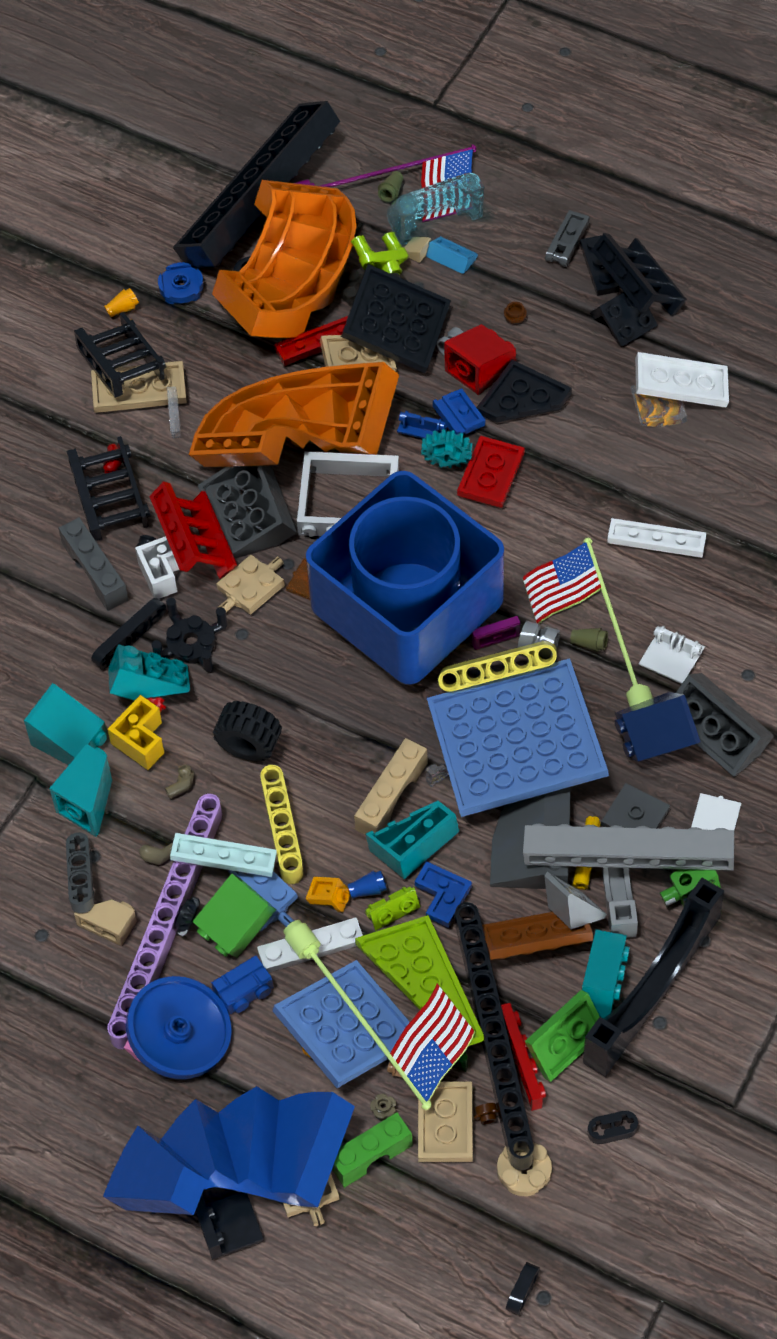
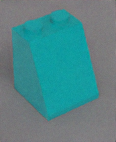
(63, 726)
(84, 789)

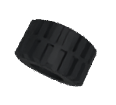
(247, 731)

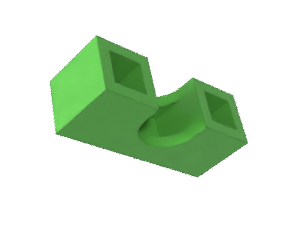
(383, 1139)

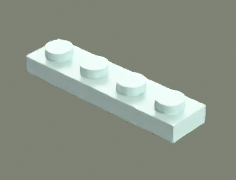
(223, 854)

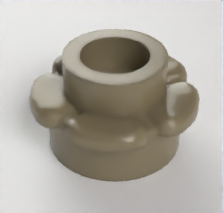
(383, 1113)

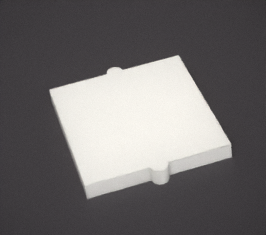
(715, 813)

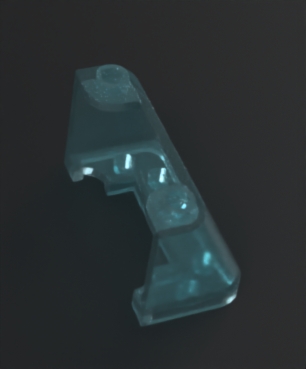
(461, 192)

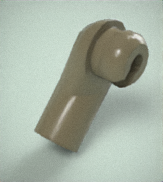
(183, 782)
(155, 855)

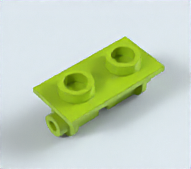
(397, 906)

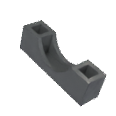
(103, 576)

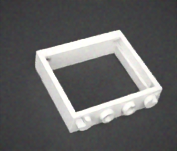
(337, 464)

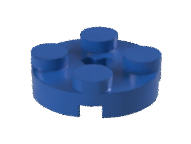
(180, 293)

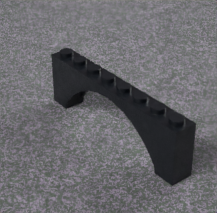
(614, 1032)

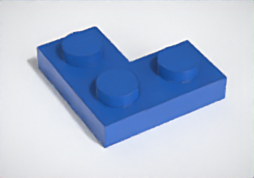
(448, 890)

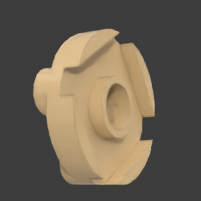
(528, 1183)

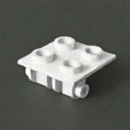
(671, 654)

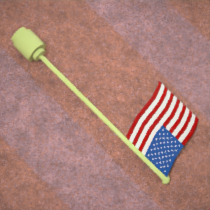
(568, 583)
(427, 1044)

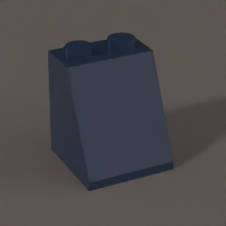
(656, 726)

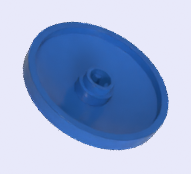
(178, 1027)

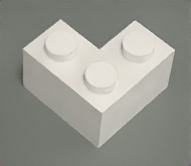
(157, 566)

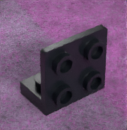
(624, 319)
(228, 1224)

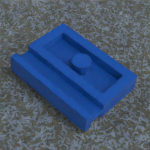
(459, 412)

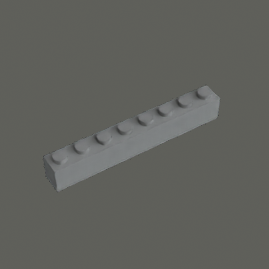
(629, 847)

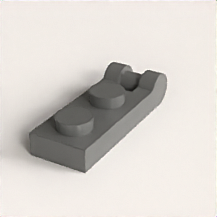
(567, 238)

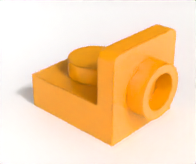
(328, 892)

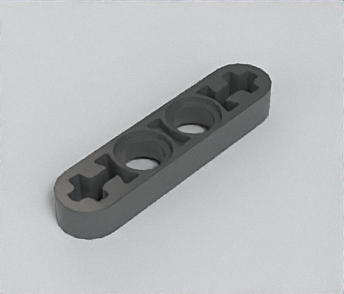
(79, 872)

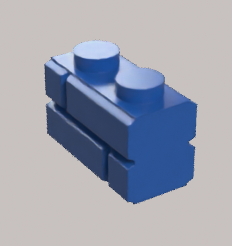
(243, 985)

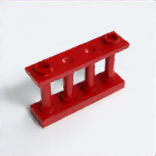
(179, 535)

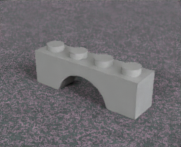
(619, 901)

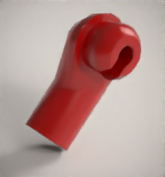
(112, 465)

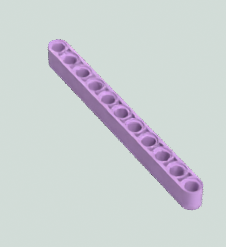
(165, 907)

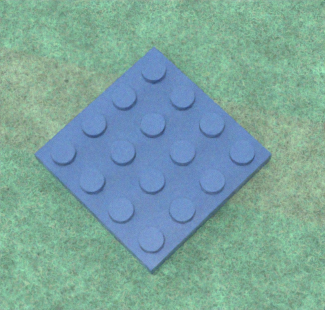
(333, 1032)

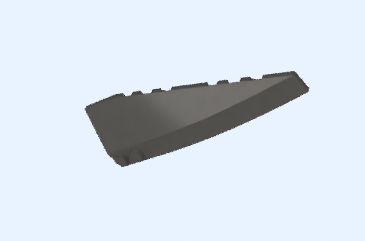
(508, 840)

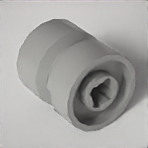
(533, 633)

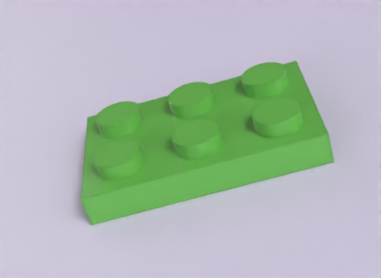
(563, 1035)

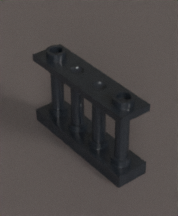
(638, 274)
(106, 368)
(91, 503)

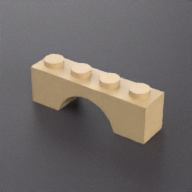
(379, 804)

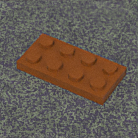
(532, 934)

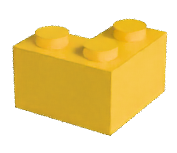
(134, 732)

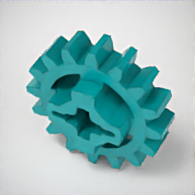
(446, 448)

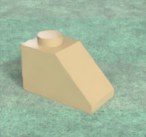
(109, 920)

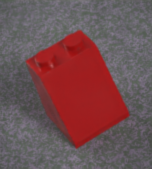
(477, 357)

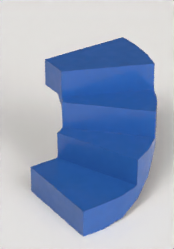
(249, 1146)

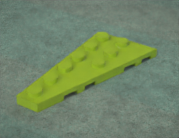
(415, 963)

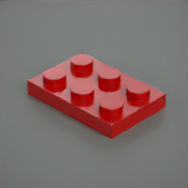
(490, 471)

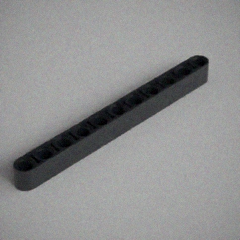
(497, 1043)

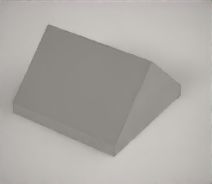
(570, 903)

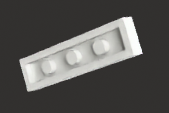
(656, 537)
(332, 939)

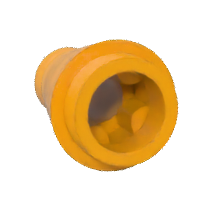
(121, 303)

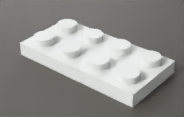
(682, 379)

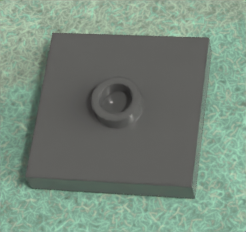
(635, 809)

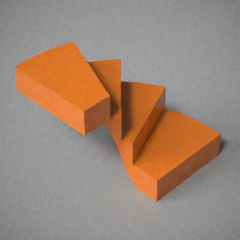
(294, 259)
(324, 405)

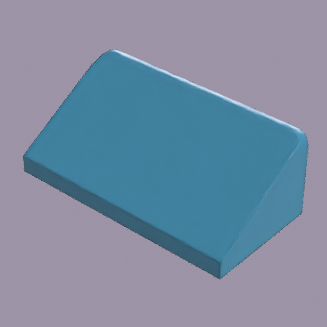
(451, 254)

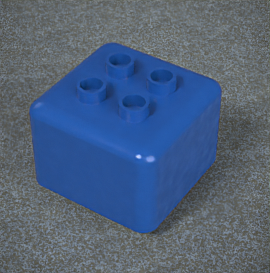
(406, 576)

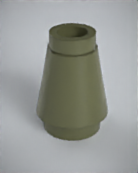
(390, 187)
(592, 638)

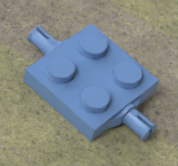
(274, 891)

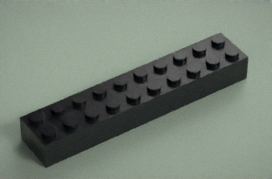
(276, 160)

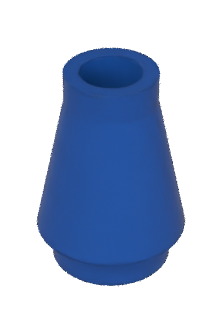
(368, 885)

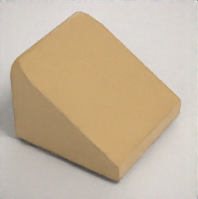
(417, 248)

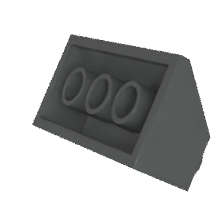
(722, 725)

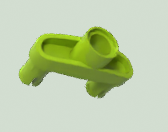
(384, 260)

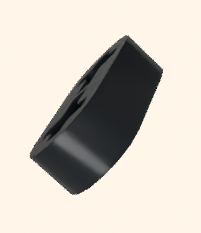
(613, 1133)
(522, 1288)

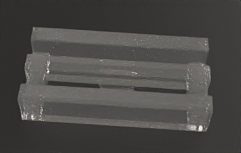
(174, 416)

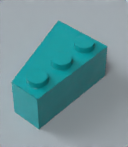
(414, 839)
(605, 970)

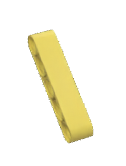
(506, 657)
(281, 834)

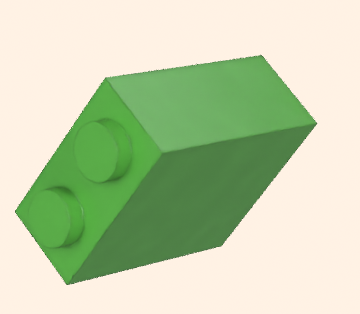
(233, 916)

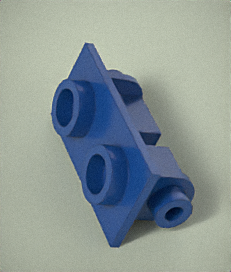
(419, 426)

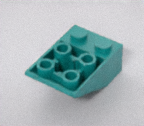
(146, 674)

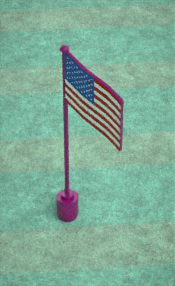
(433, 171)

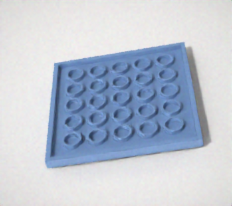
(516, 738)

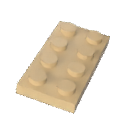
(140, 391)

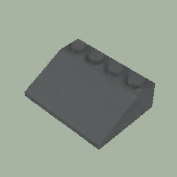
(249, 508)

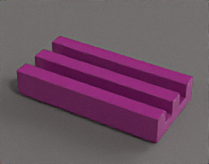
(496, 633)

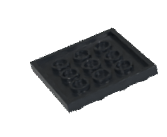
(396, 318)

